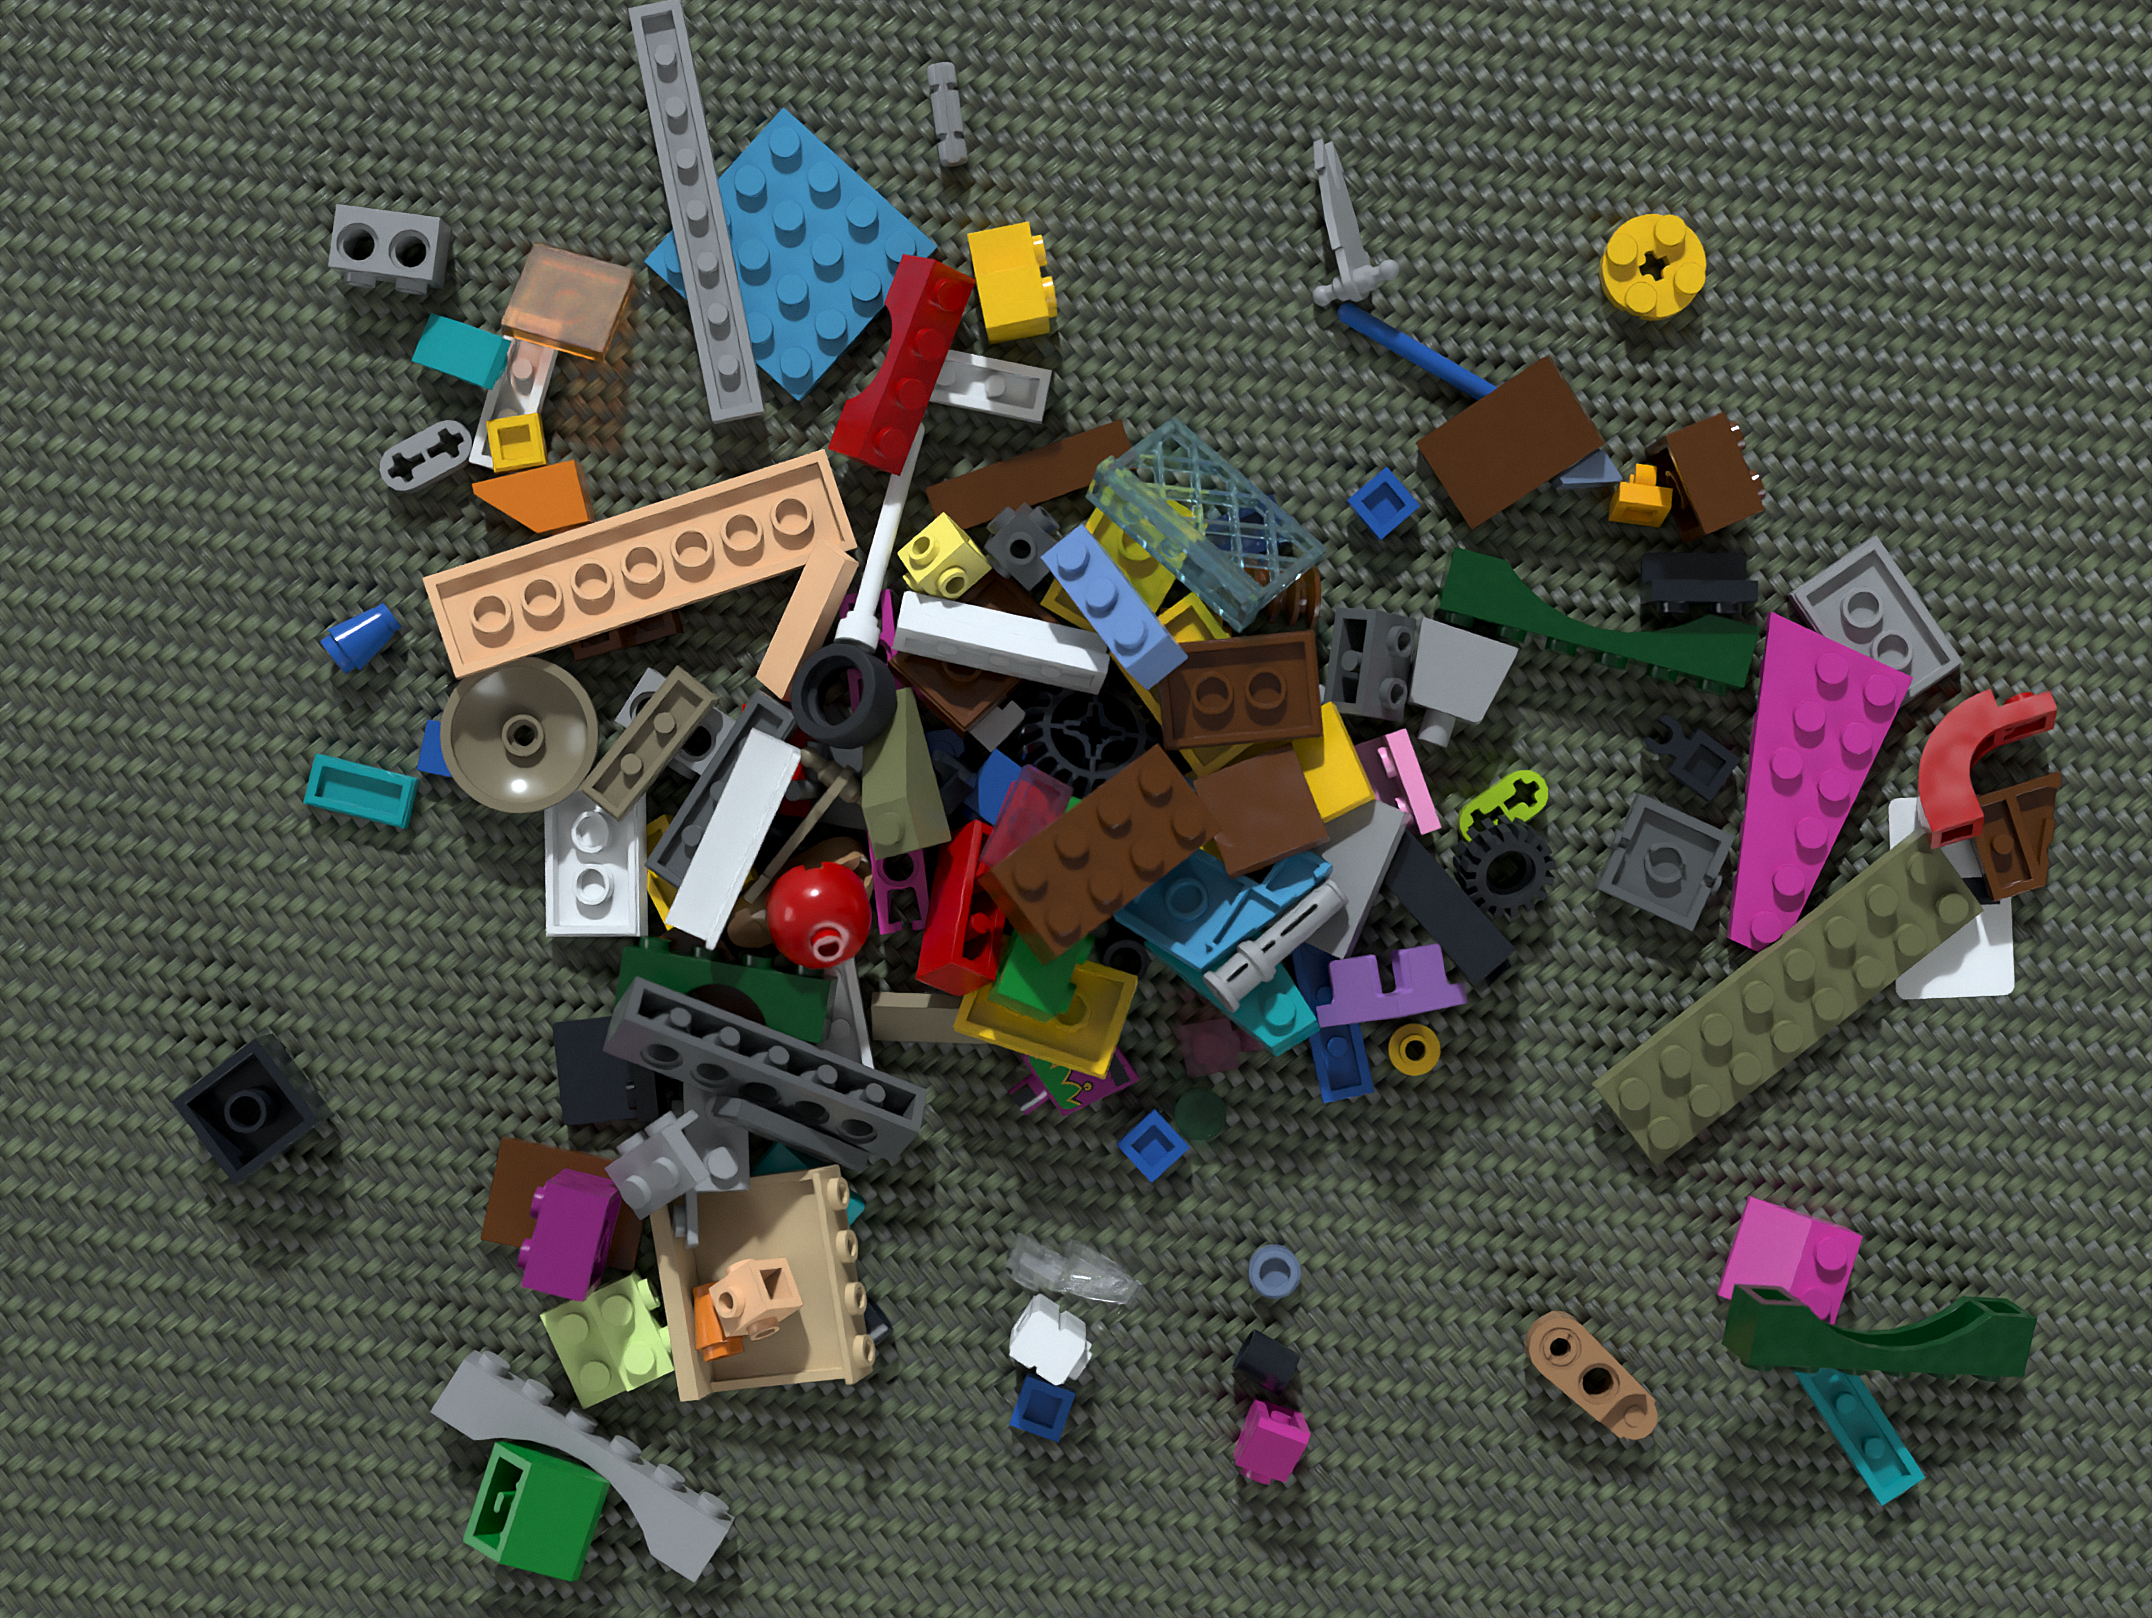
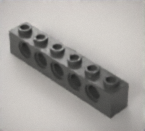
(765, 1068)

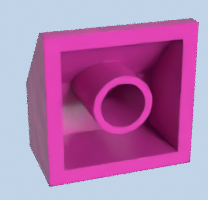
(1793, 1252)

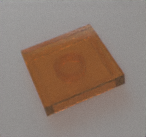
(568, 302)

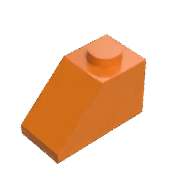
(543, 498)

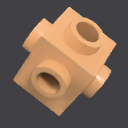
(755, 1297)

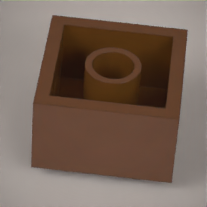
(1707, 476)

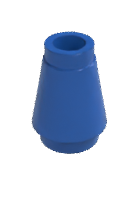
(360, 638)

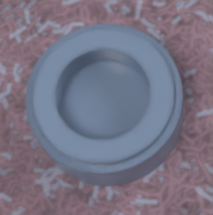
(1274, 1271)

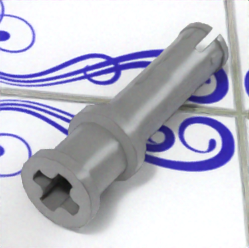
(1257, 960)

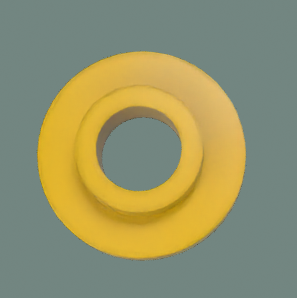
(1399, 1041)

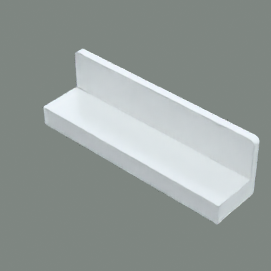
(1001, 642)
(733, 836)

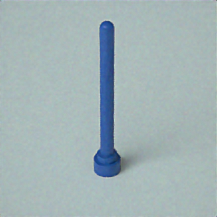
(1414, 351)

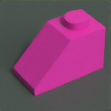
(1270, 1441)

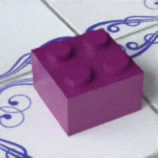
(571, 1234)

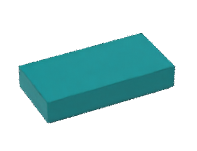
(361, 791)

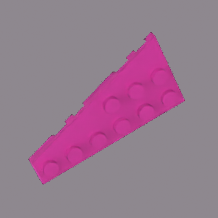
(1808, 756)

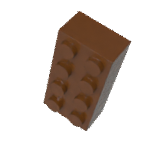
(1100, 855)

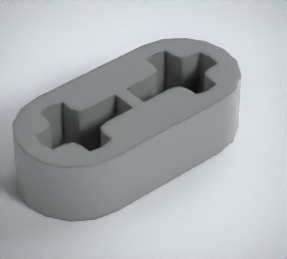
(421, 446)

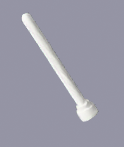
(860, 625)

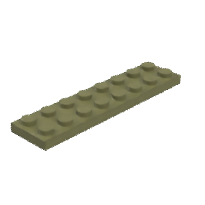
(1787, 996)

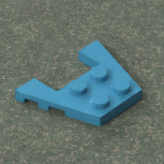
(1205, 914)

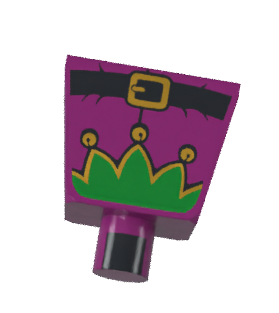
(1067, 1087)

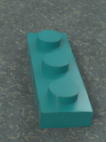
(1862, 1432)

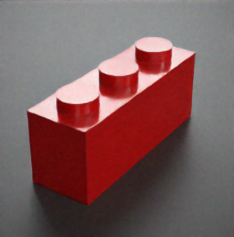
(962, 919)

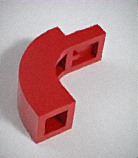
(1969, 731)

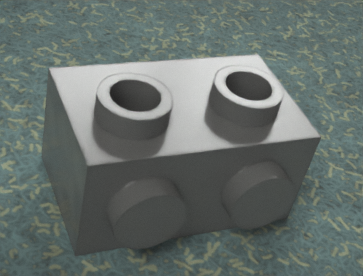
(1369, 663)

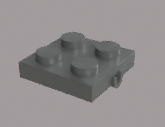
(1664, 862)

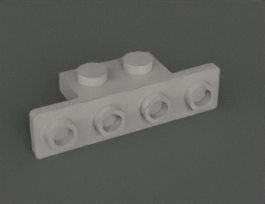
(719, 1146)

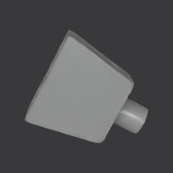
(1453, 677)

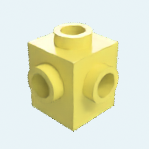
(943, 560)

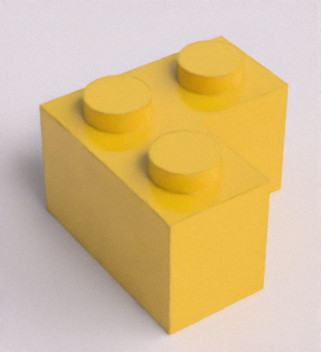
(1010, 283)

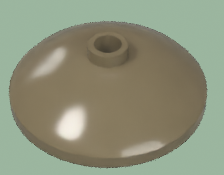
(483, 726)

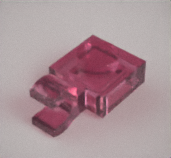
(1213, 1046)

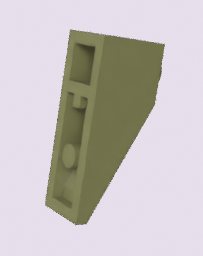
(900, 786)

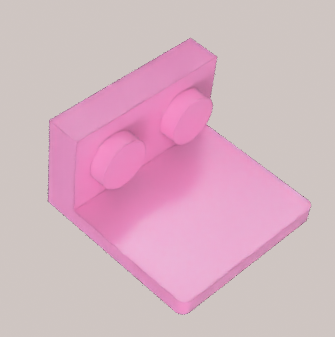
(1398, 779)

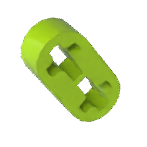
(1500, 792)

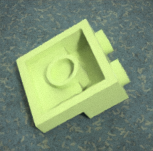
(611, 1338)

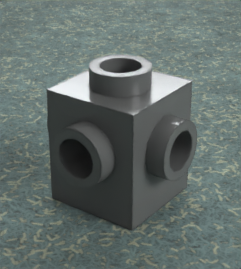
(1014, 559)

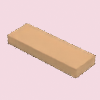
(807, 616)

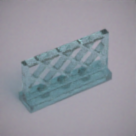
(1181, 540)

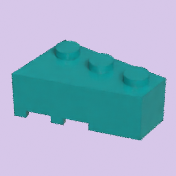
(1269, 1013)

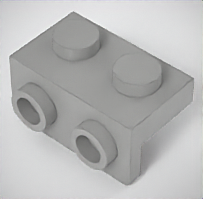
(657, 1166)

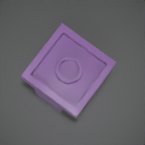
(1418, 981)

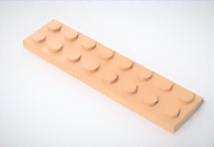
(637, 564)

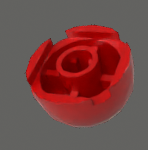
(818, 915)

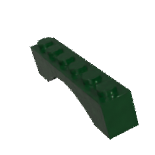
(1490, 593)
(1968, 1337)

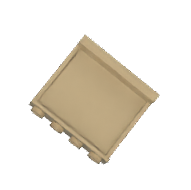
(782, 1215)

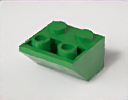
(536, 1510)

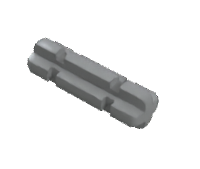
(947, 114)

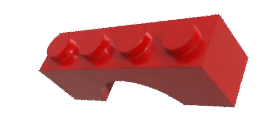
(925, 313)

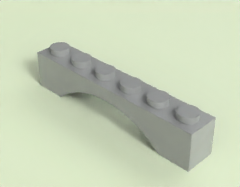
(676, 1521)

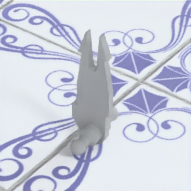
(1356, 273)

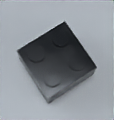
(253, 1108)

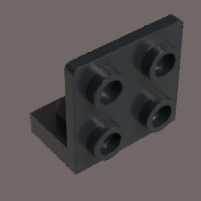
(601, 1085)

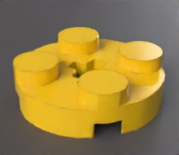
(1667, 240)

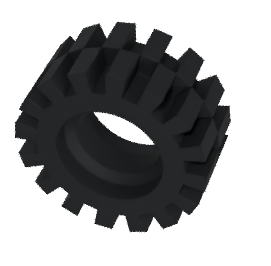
(1518, 888)

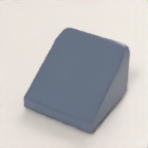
(1590, 472)

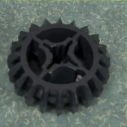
(1050, 742)

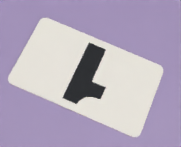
(1979, 954)

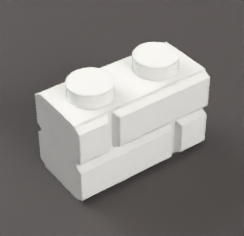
(1050, 1341)

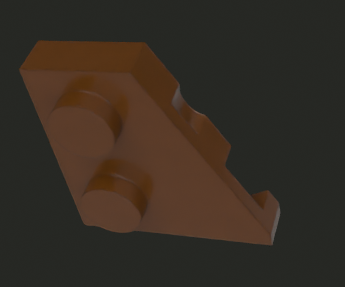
(2016, 836)

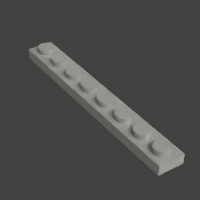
(697, 211)

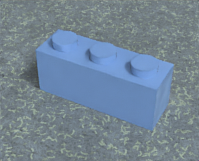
(1114, 607)

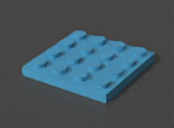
(807, 250)

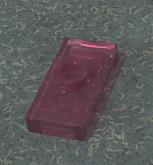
(1030, 808)

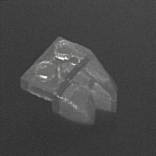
(1077, 1272)

